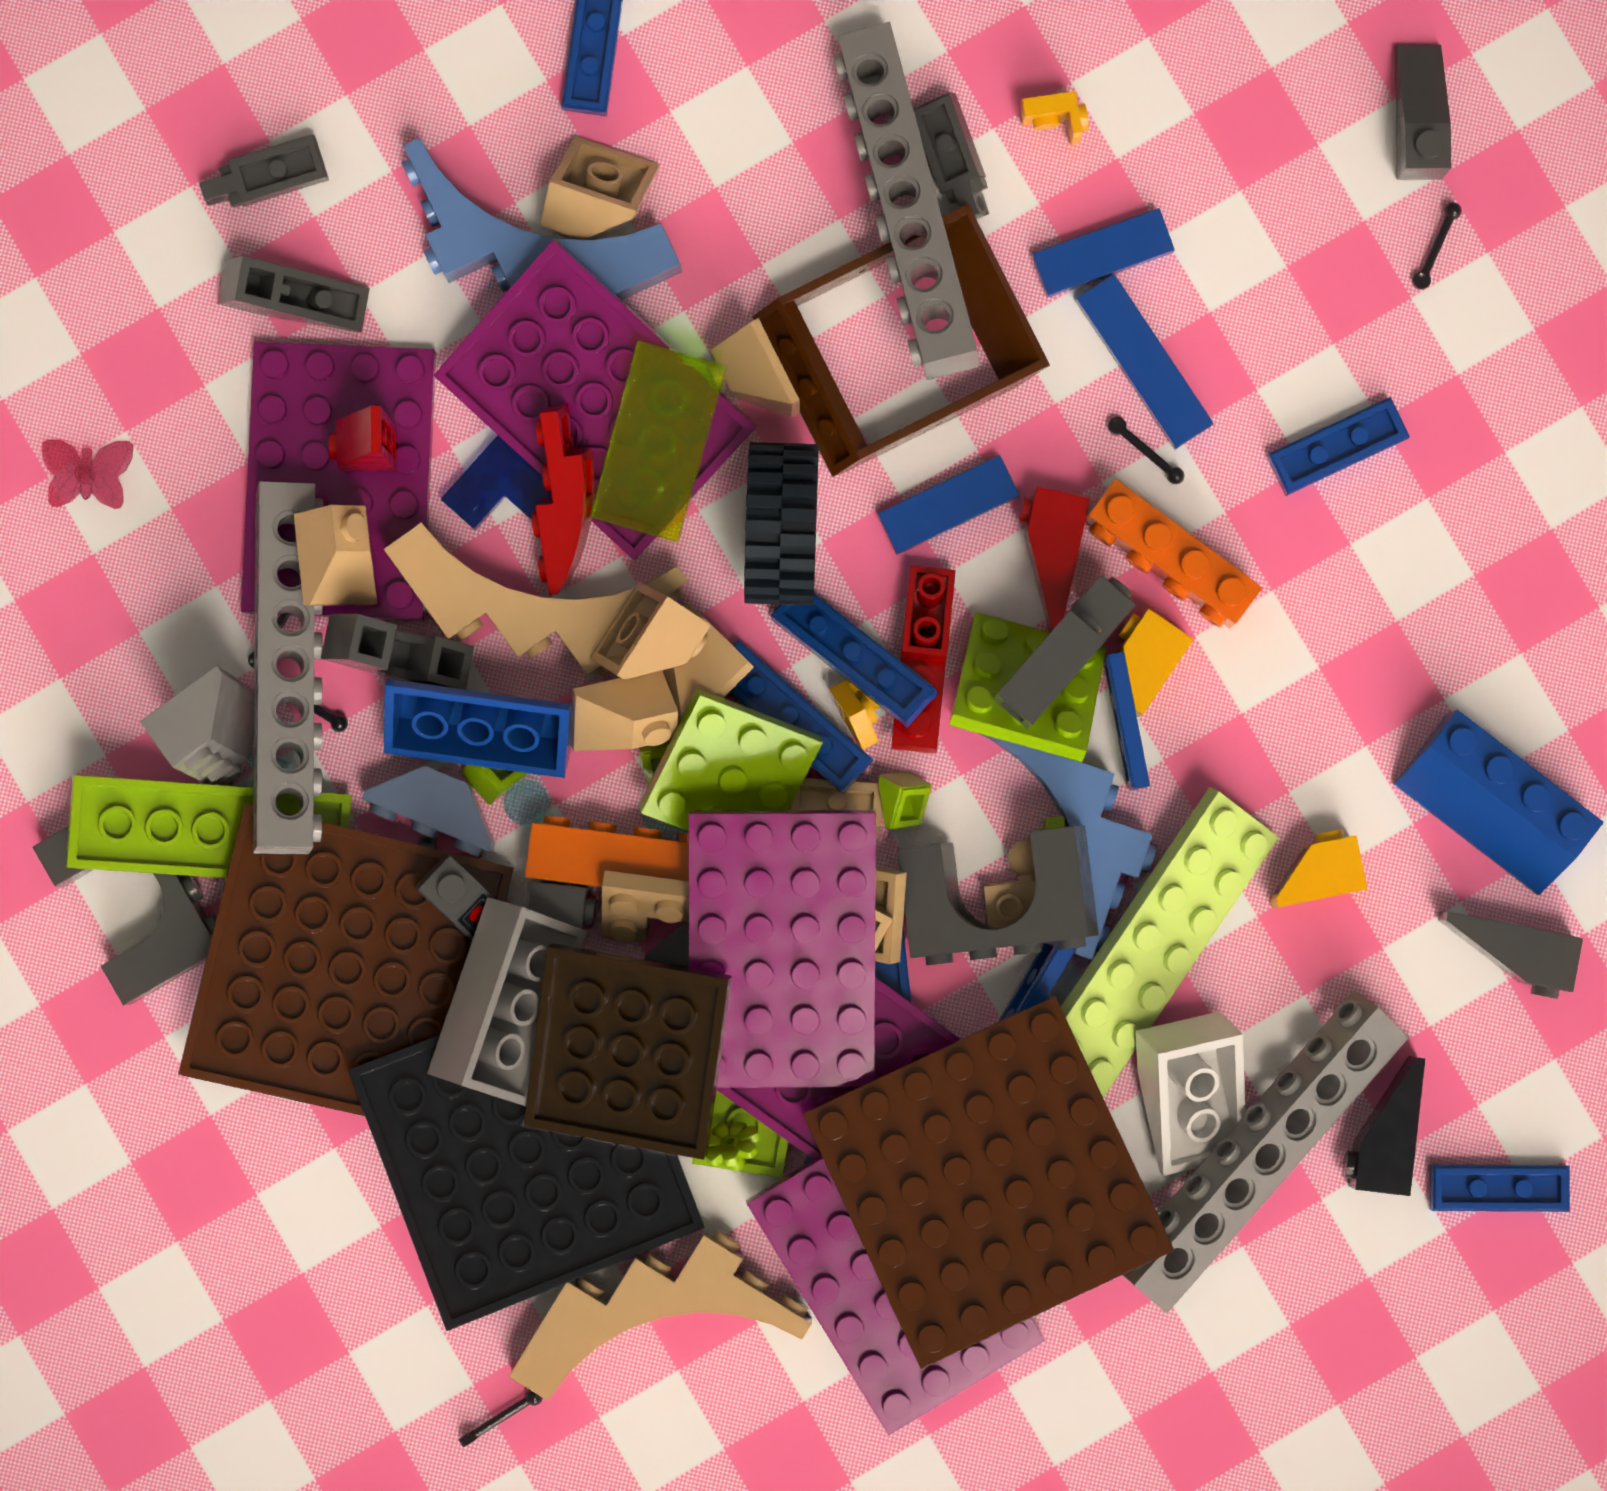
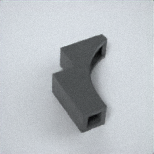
(1065, 650)

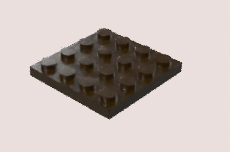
(627, 1050)

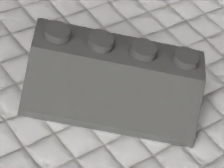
(206, 728)
(497, 1001)

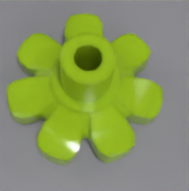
(732, 1145)

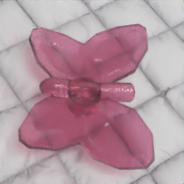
(89, 476)

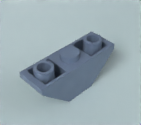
(435, 805)

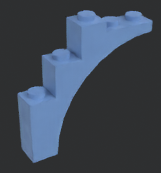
(475, 239)
(1113, 848)

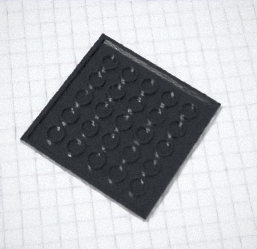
(508, 1204)

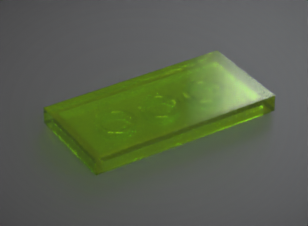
(658, 440)

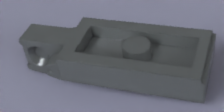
(952, 153)
(267, 173)

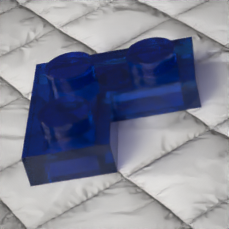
(490, 479)

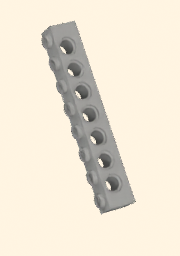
(875, 53)
(271, 829)
(1268, 1145)

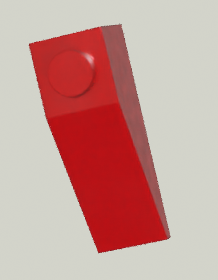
(364, 441)
(1053, 542)

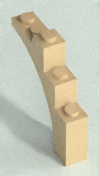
(460, 596)
(706, 1284)

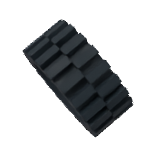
(781, 523)

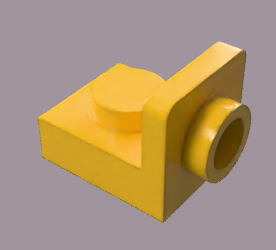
(1048, 110)
(856, 711)

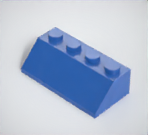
(477, 728)
(1498, 802)

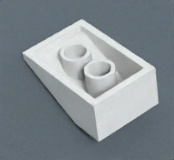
(1191, 1087)

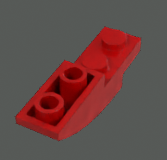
(564, 517)
(926, 650)

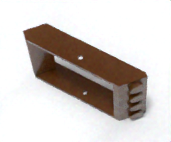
(991, 312)

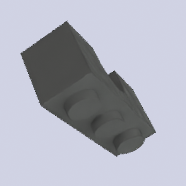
(404, 656)

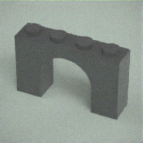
(1059, 911)
(169, 951)

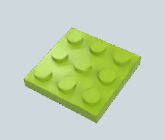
(991, 658)
(728, 762)

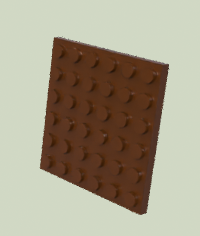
(324, 964)
(988, 1182)

